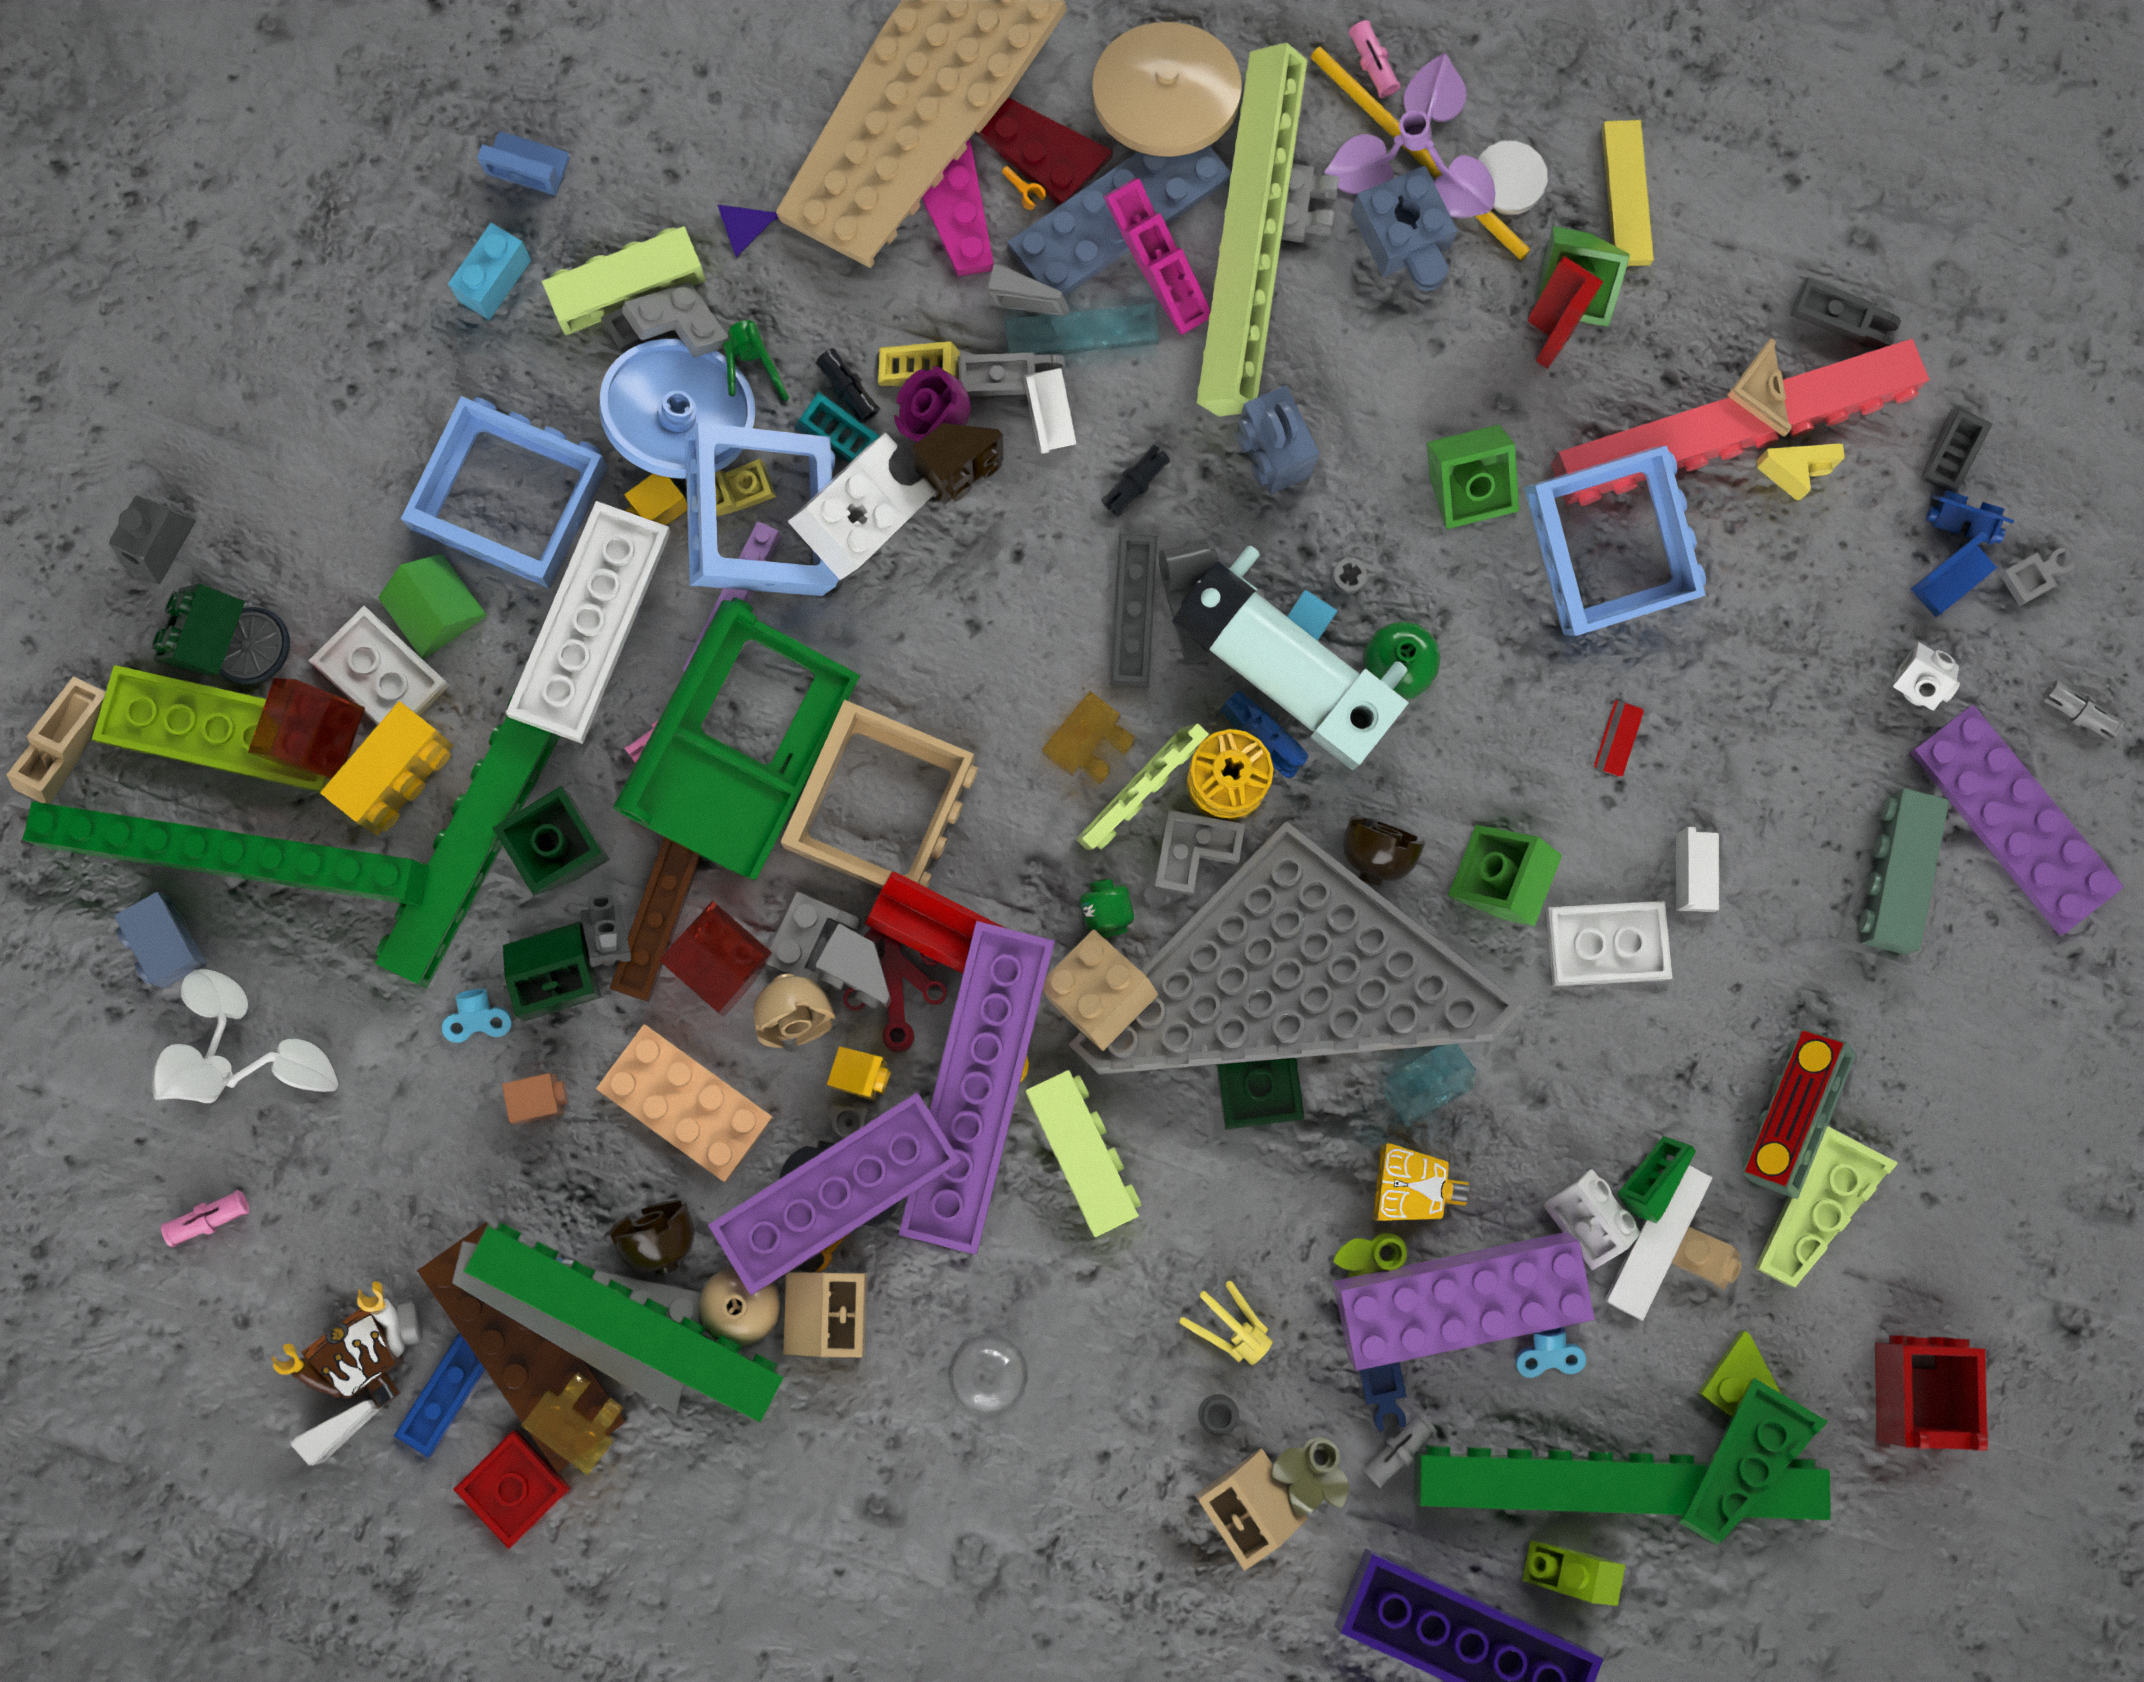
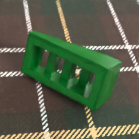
(1651, 1200)

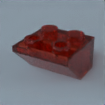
(306, 728)
(717, 958)

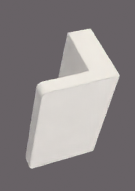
(1049, 410)
(1697, 871)

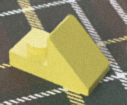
(1792, 465)

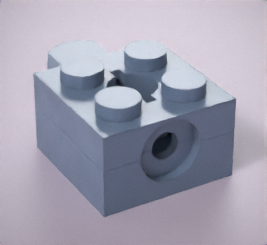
(1398, 237)
(1276, 440)

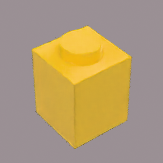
(656, 500)

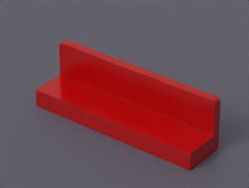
(1563, 306)
(925, 921)

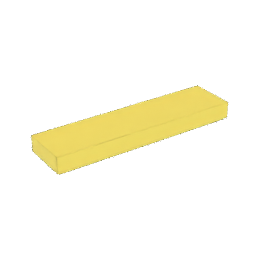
(1627, 190)

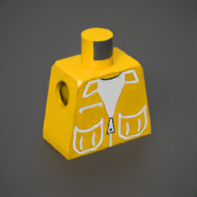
(1414, 1186)

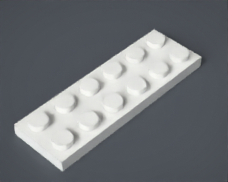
(588, 622)

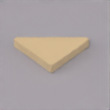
(1763, 391)

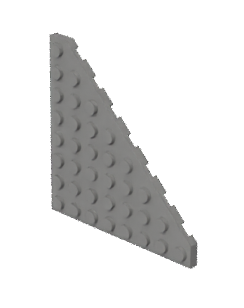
(1300, 966)

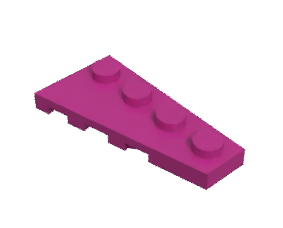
(960, 216)

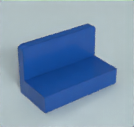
(1954, 576)

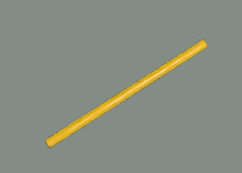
(1423, 156)

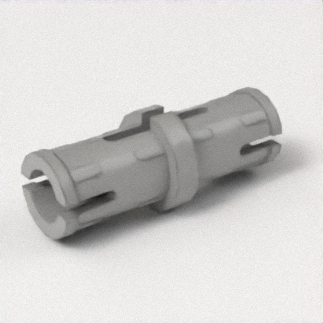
(2083, 711)
(1399, 1451)

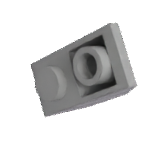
(856, 963)

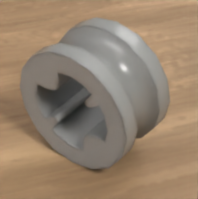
(1338, 570)

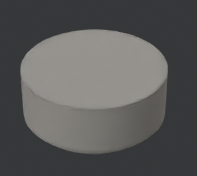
(410, 1323)

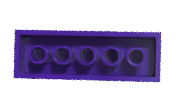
(1452, 1631)

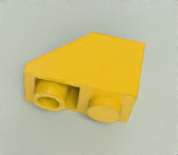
(859, 1073)

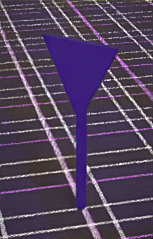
(744, 225)

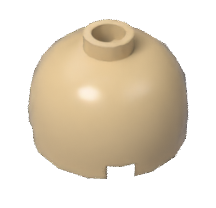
(790, 1010)
(757, 1314)

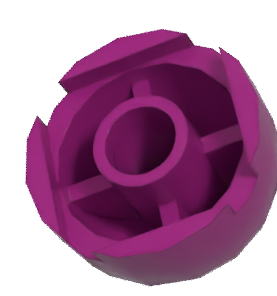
(929, 401)

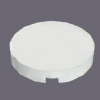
(1517, 176)

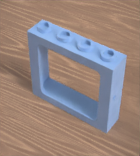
(447, 460)
(1677, 537)
(705, 563)

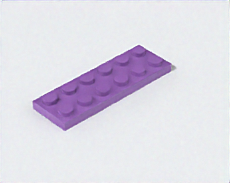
(2016, 820)
(834, 1193)

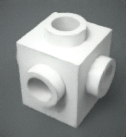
(1927, 677)

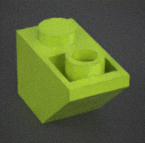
(1574, 1573)

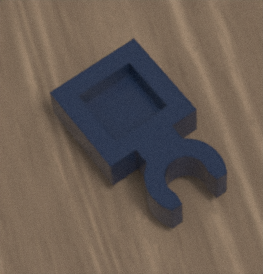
(1383, 1386)

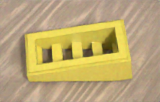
(919, 352)

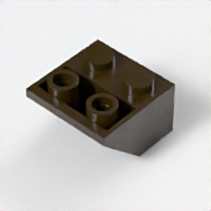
(957, 457)

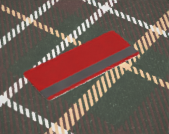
(1618, 738)

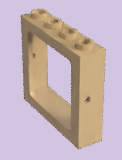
(858, 720)

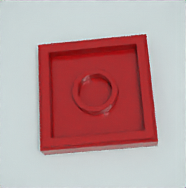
(512, 1488)

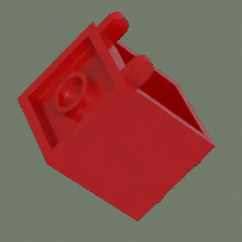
(1935, 1405)

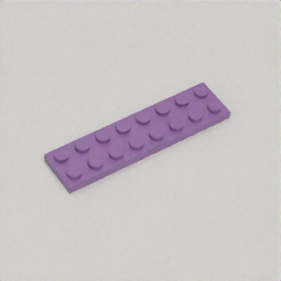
(980, 1082)

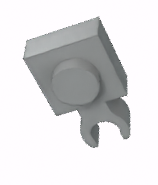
(2033, 576)

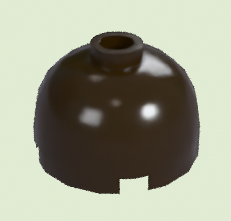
(1380, 850)
(655, 1239)

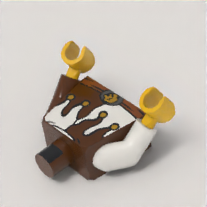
(353, 1354)

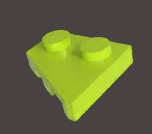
(1733, 1372)

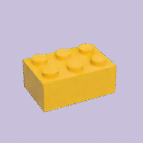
(388, 769)

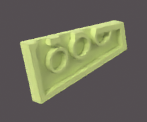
(1147, 780)
(1835, 1187)

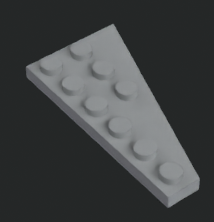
(621, 1367)

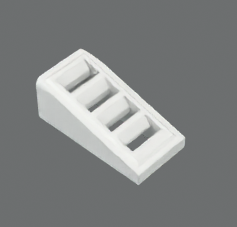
(323, 1440)

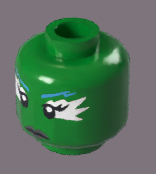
(1107, 908)

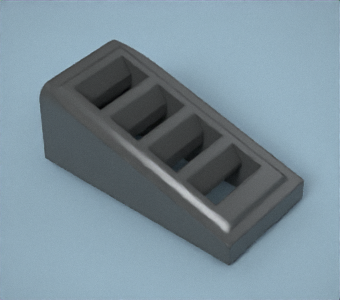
(1969, 421)

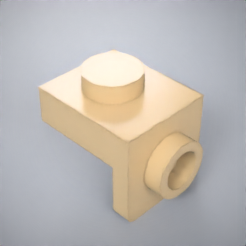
(1708, 1258)

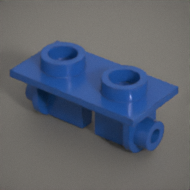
(1953, 511)

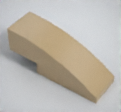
(57, 741)

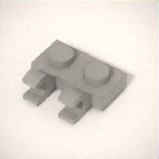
(1301, 189)

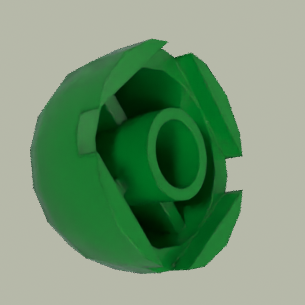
(1419, 652)

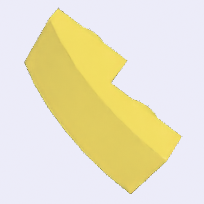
(742, 487)

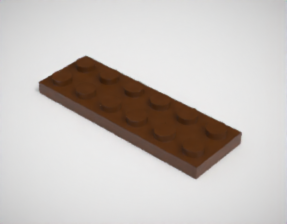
(512, 1354)

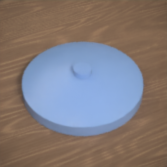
(660, 394)

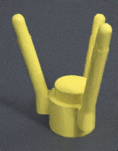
(1249, 1340)

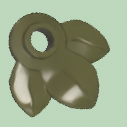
(1309, 1481)

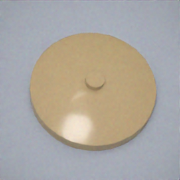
(1166, 89)

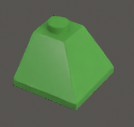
(1596, 257)

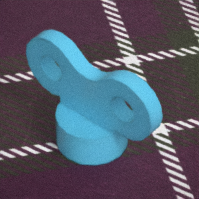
(475, 1016)
(1550, 1352)

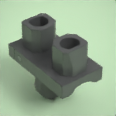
(604, 932)

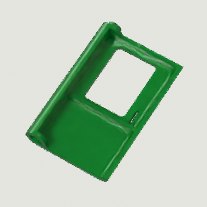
(709, 792)

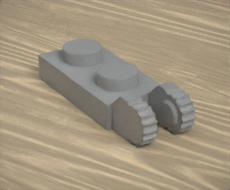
(1002, 372)

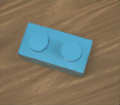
(490, 271)

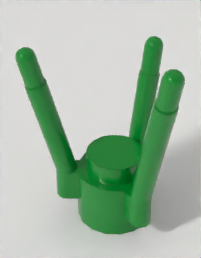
(748, 345)

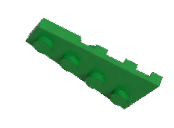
(1751, 1455)

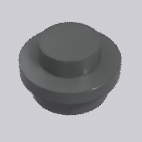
(1218, 1414)

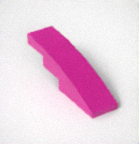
(1158, 256)

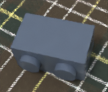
(159, 940)

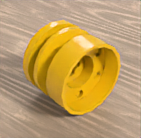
(1223, 796)

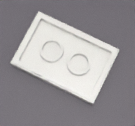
(377, 668)
(1608, 943)

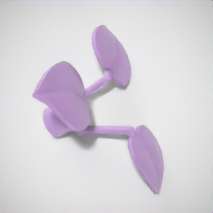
(1432, 94)

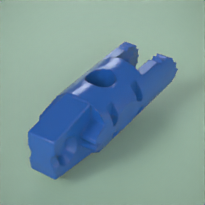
(1249, 717)

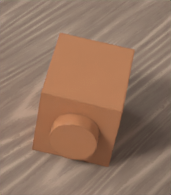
(535, 1098)

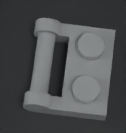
(801, 933)

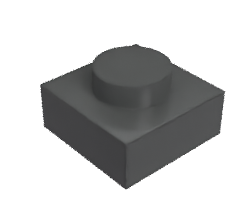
(621, 330)

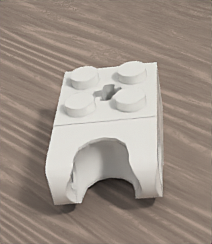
(859, 509)

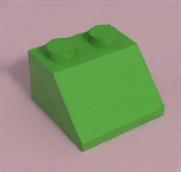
(1474, 475)
(1505, 874)

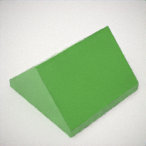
(430, 603)

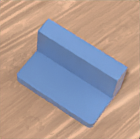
(524, 162)

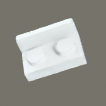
(1594, 1218)

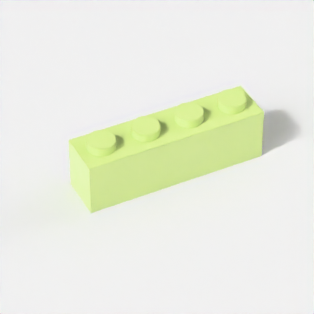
(606, 282)
(1082, 1153)

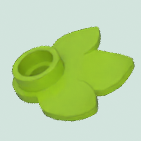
(1363, 1255)

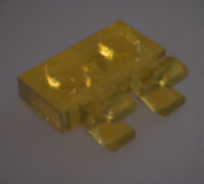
(1082, 733)
(568, 1430)

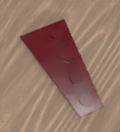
(1044, 150)

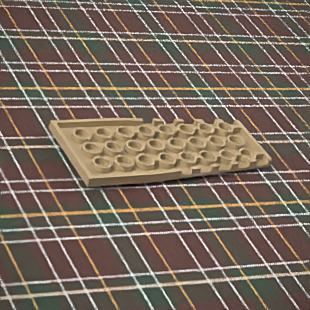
(909, 112)

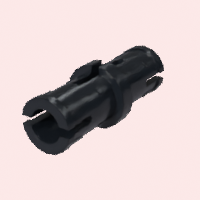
(847, 385)
(1135, 480)

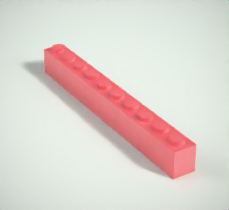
(1727, 427)

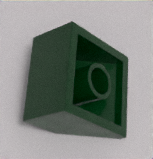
(550, 842)

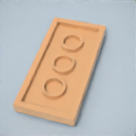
(684, 1103)

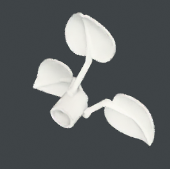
(186, 1075)

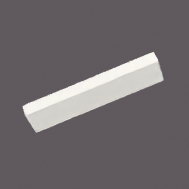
(1656, 1247)

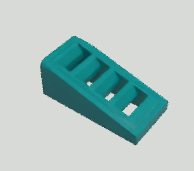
(833, 411)

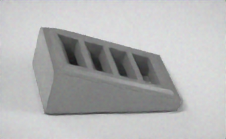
(1020, 292)

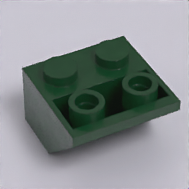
(197, 629)
(549, 972)

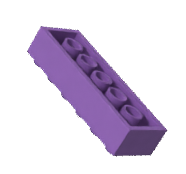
(1463, 1300)

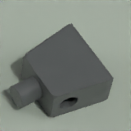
(149, 537)

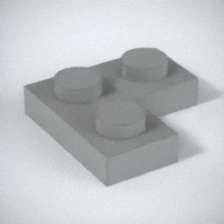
(678, 310)
(1189, 839)

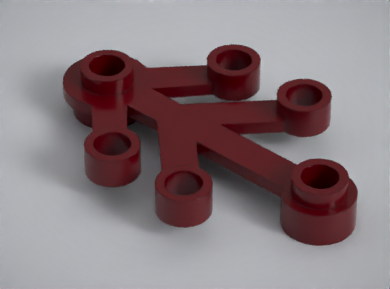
(895, 967)

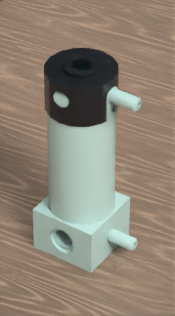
(1289, 663)

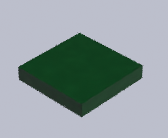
(1260, 1092)

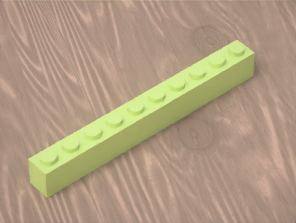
(1252, 229)

